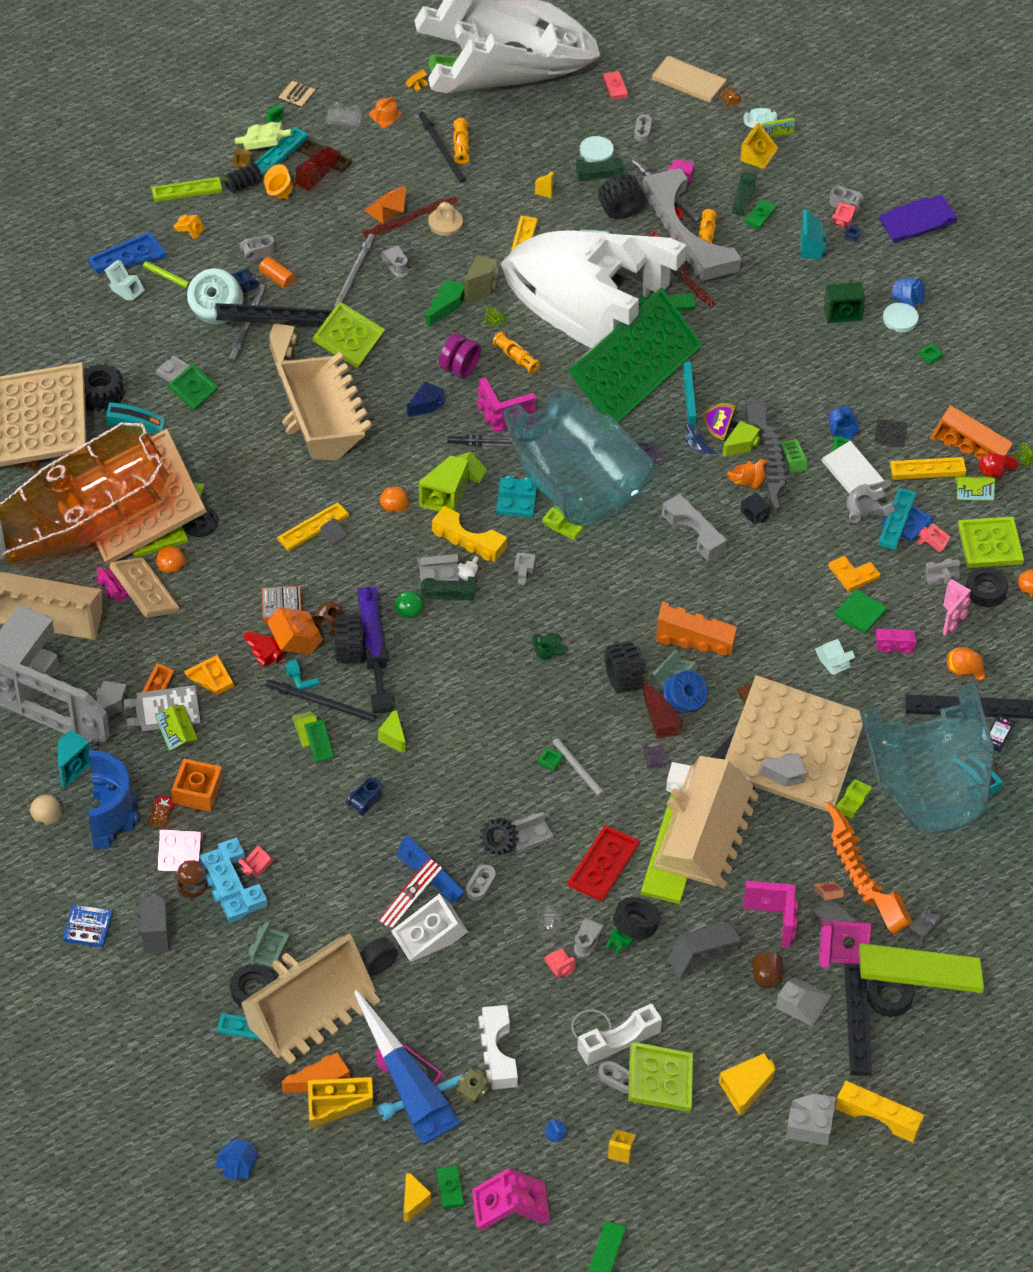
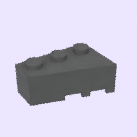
(702, 946)

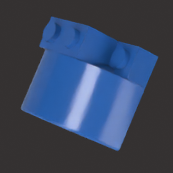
(117, 805)

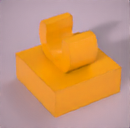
(417, 79)

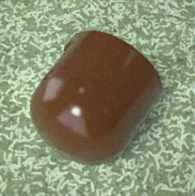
(328, 611)
(191, 873)
(767, 970)

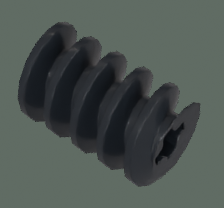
(242, 177)

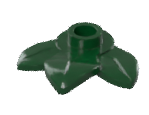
(548, 645)

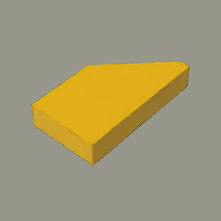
(544, 185)

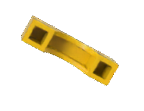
(488, 544)
(859, 1102)

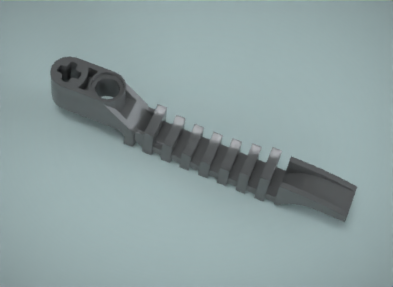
(776, 480)

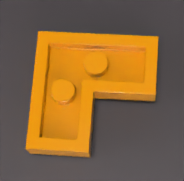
(853, 577)

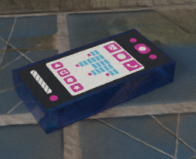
(1000, 731)

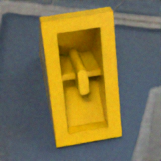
(621, 1146)
(416, 1197)

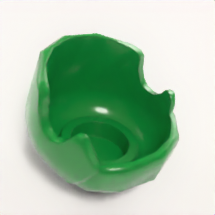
(409, 604)

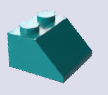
(812, 236)
(72, 757)

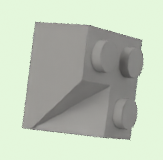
(811, 1119)

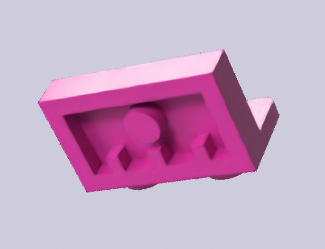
(113, 586)
(895, 640)

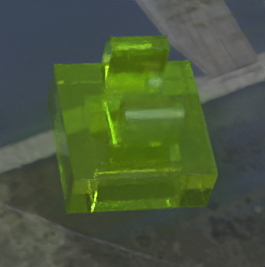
(493, 315)
(1026, 453)

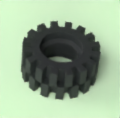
(510, 836)

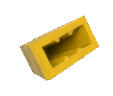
(747, 1081)

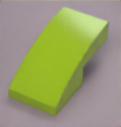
(558, 523)
(854, 798)

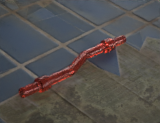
(380, 229)
(701, 294)

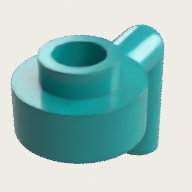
(292, 669)

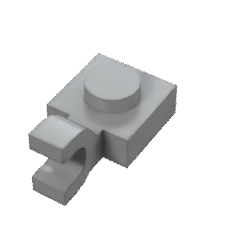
(524, 564)

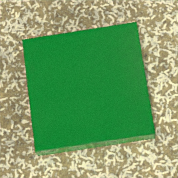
(192, 386)
(860, 611)

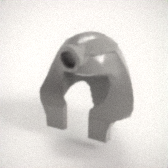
(863, 501)

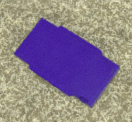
(917, 218)

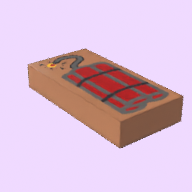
(828, 890)

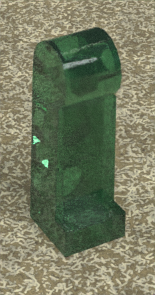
(599, 169)
(744, 193)
(448, 589)

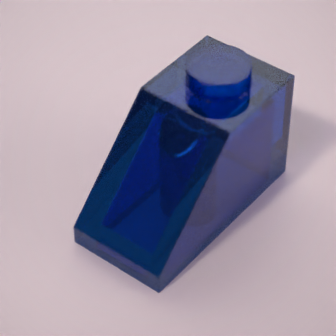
(426, 400)

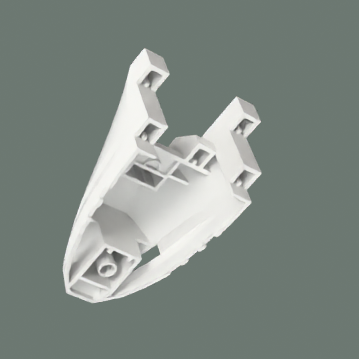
(487, 25)
(575, 276)

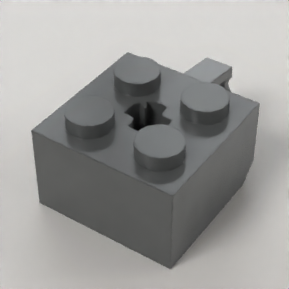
(152, 924)

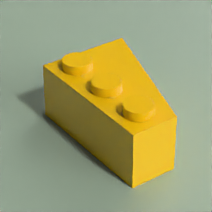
(337, 1098)

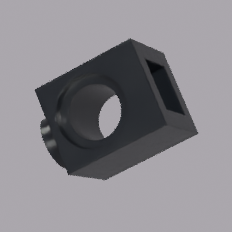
(755, 509)

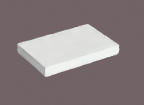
(850, 467)

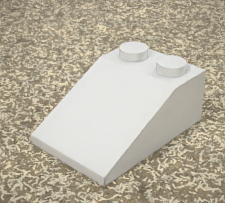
(429, 929)

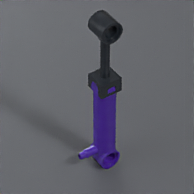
(374, 646)

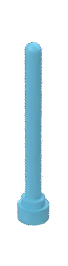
(389, 1109)

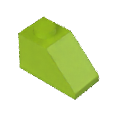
(741, 439)

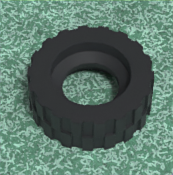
(991, 575)
(634, 928)
(245, 974)
(887, 1008)

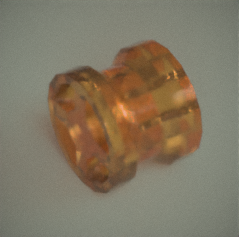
(730, 97)
(159, 815)

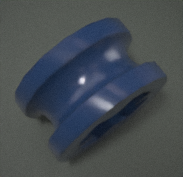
(855, 230)

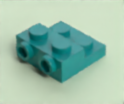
(516, 497)

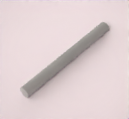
(578, 767)

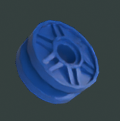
(695, 691)

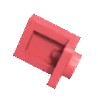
(843, 215)
(256, 862)

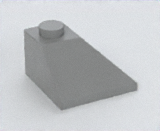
(802, 1000)

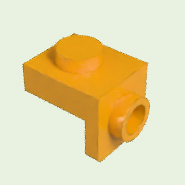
(190, 223)

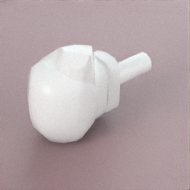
(467, 569)

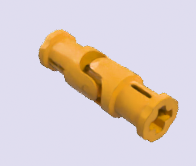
(461, 141)
(707, 225)
(511, 349)

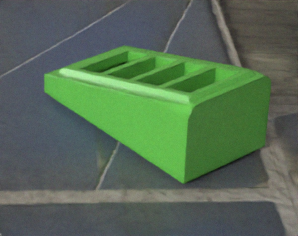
(441, 59)
(793, 464)

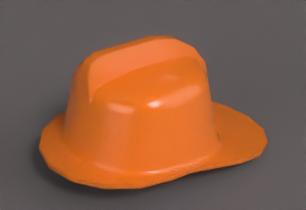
(385, 112)

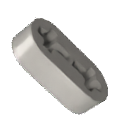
(646, 128)

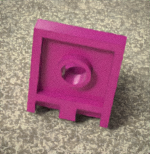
(494, 409)
(774, 898)
(832, 937)
(512, 1194)

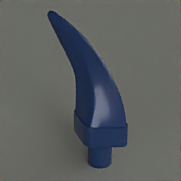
(696, 440)

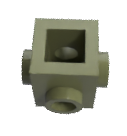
(467, 1091)

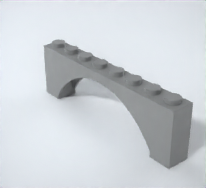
(706, 258)

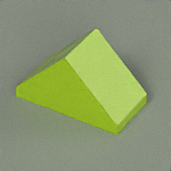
(476, 469)
(299, 722)
(391, 733)

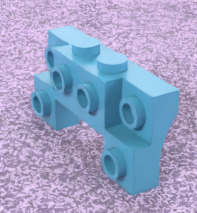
(227, 887)

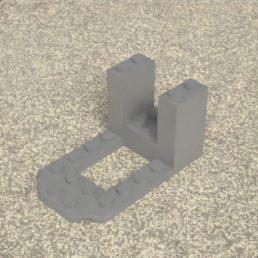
(28, 670)

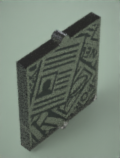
(890, 433)

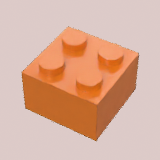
(294, 630)
(197, 785)

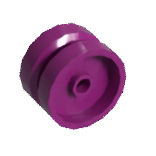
(459, 355)

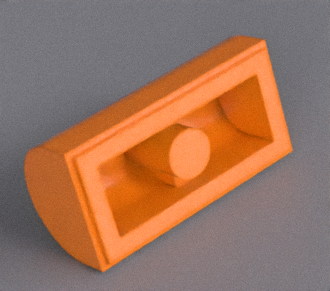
(277, 272)
(159, 678)

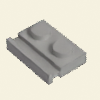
(171, 369)

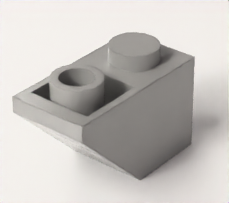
(111, 697)
(784, 770)

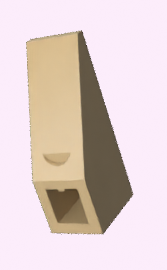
(281, 342)

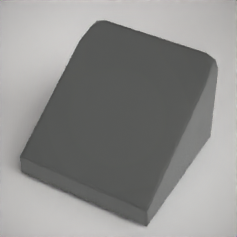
(333, 531)

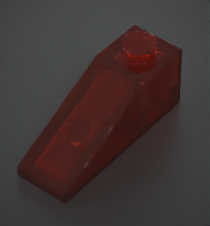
(661, 713)

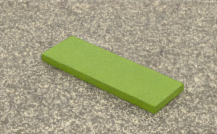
(660, 883)
(920, 968)

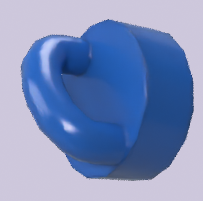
(555, 1131)

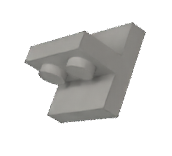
(439, 567)

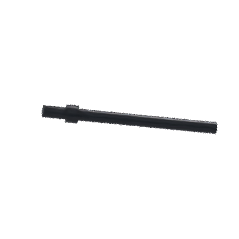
(428, 125)
(285, 688)

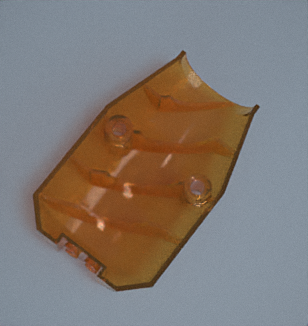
(84, 495)

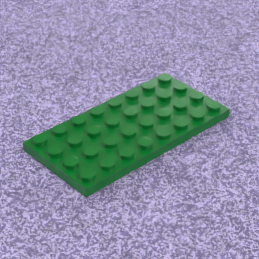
(635, 357)

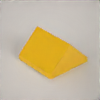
(758, 147)

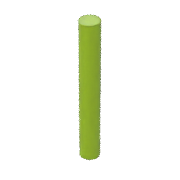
(166, 274)

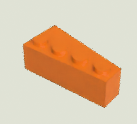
(969, 435)
(694, 631)

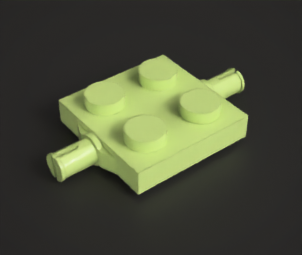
(263, 136)

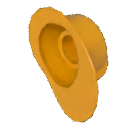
(278, 182)

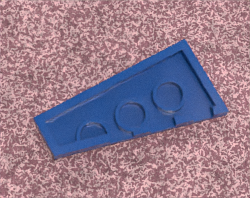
(130, 253)
(415, 858)

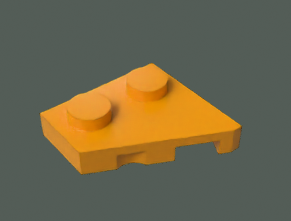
(211, 675)

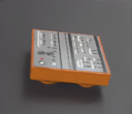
(280, 597)

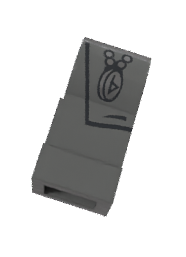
(924, 925)

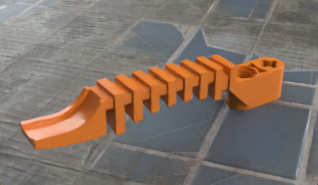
(890, 906)

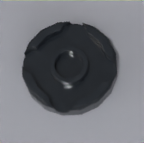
(202, 525)

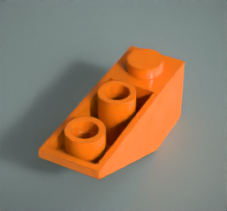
(328, 1068)

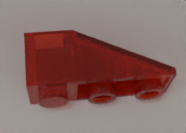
(315, 168)

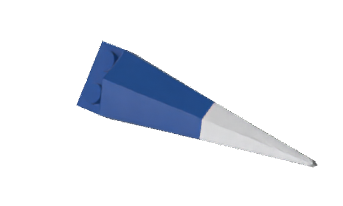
(422, 1101)

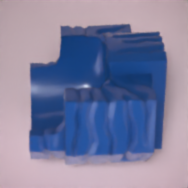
(909, 291)
(843, 423)
(237, 1159)

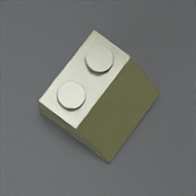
(481, 279)

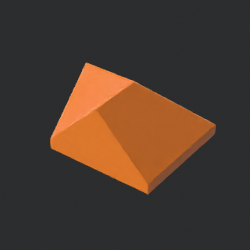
(388, 205)

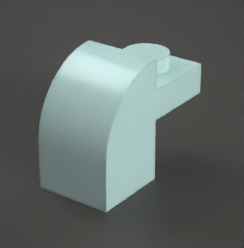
(123, 284)
(833, 656)

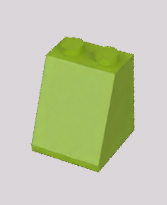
(444, 485)

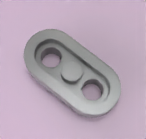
(480, 884)
(618, 1076)

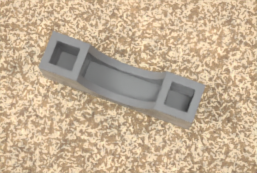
(681, 512)

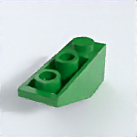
(448, 300)

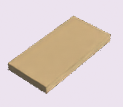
(689, 79)
(144, 587)

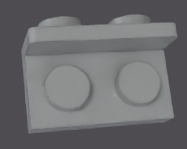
(532, 832)

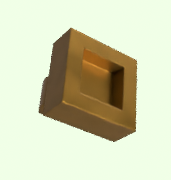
(242, 158)

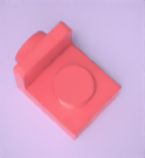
(934, 536)
(560, 963)

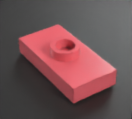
(615, 85)

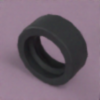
(379, 955)

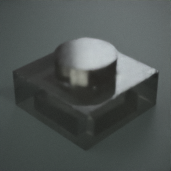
(273, 1078)

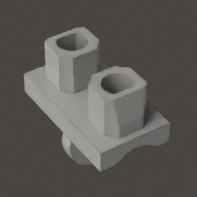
(942, 571)

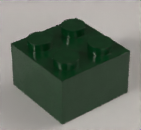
(844, 302)

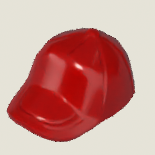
(995, 464)

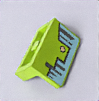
(779, 127)
(975, 488)
(176, 727)

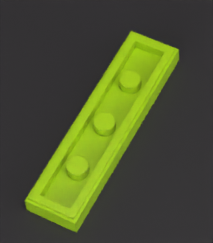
(187, 189)

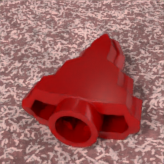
(264, 648)

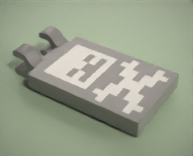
(153, 702)

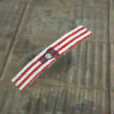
(410, 893)

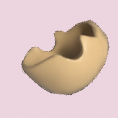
(46, 809)

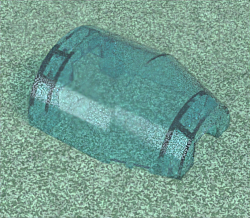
(578, 457)
(935, 768)

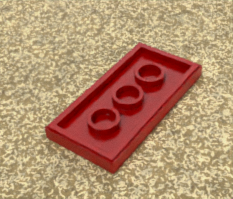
(603, 863)

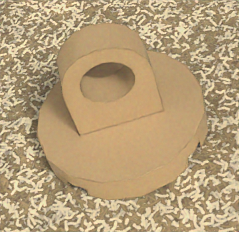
(445, 220)

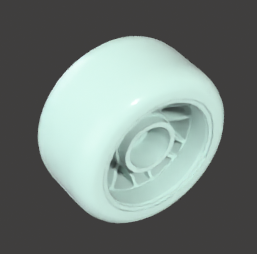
(205, 286)

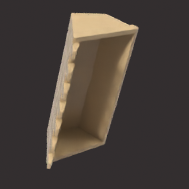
(322, 405)
(72, 607)
(706, 822)
(309, 998)

